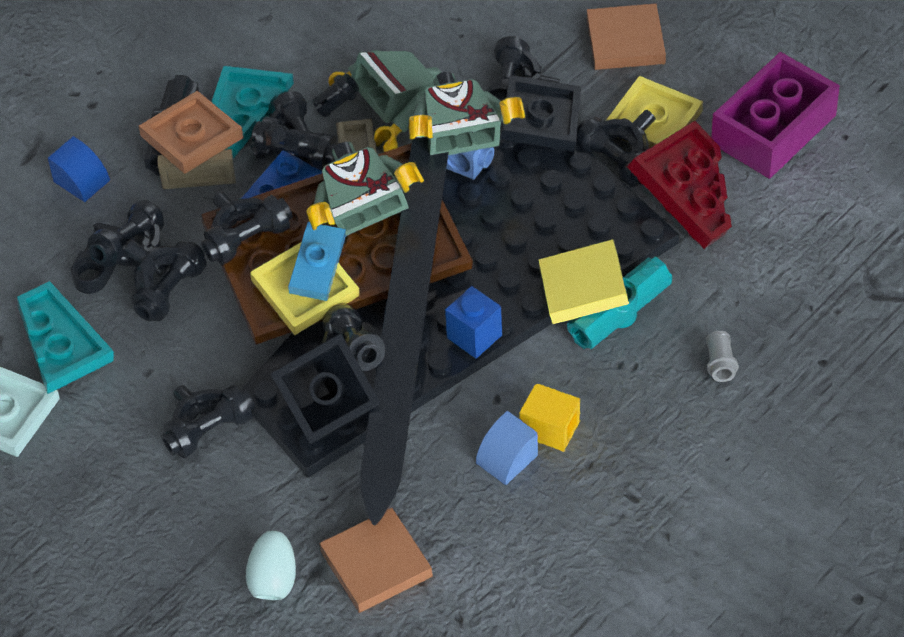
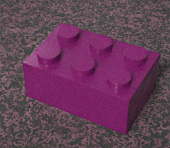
(775, 114)

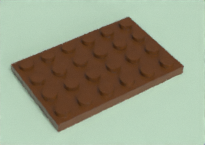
(365, 254)

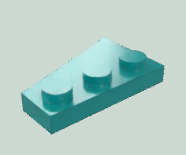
(248, 96)
(60, 337)

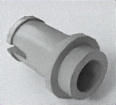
(722, 363)

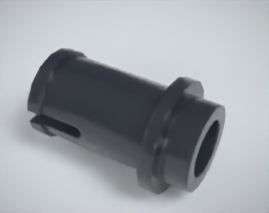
(341, 90)

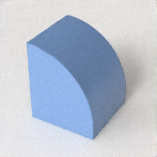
(507, 448)

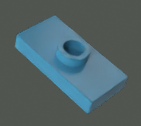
(317, 261)

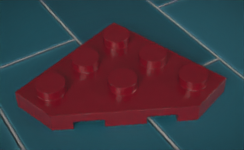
(687, 181)

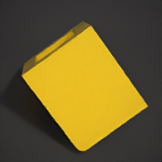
(551, 415)

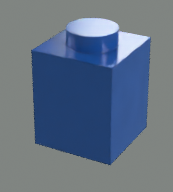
(473, 322)

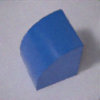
(78, 169)

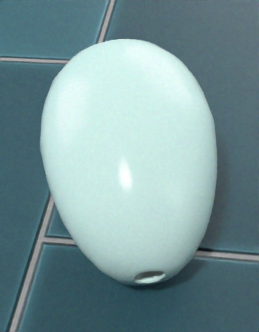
(271, 567)

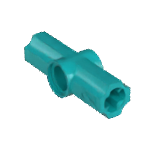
(641, 287)

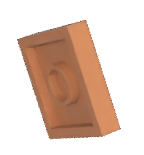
(626, 36)
(191, 132)
(376, 560)

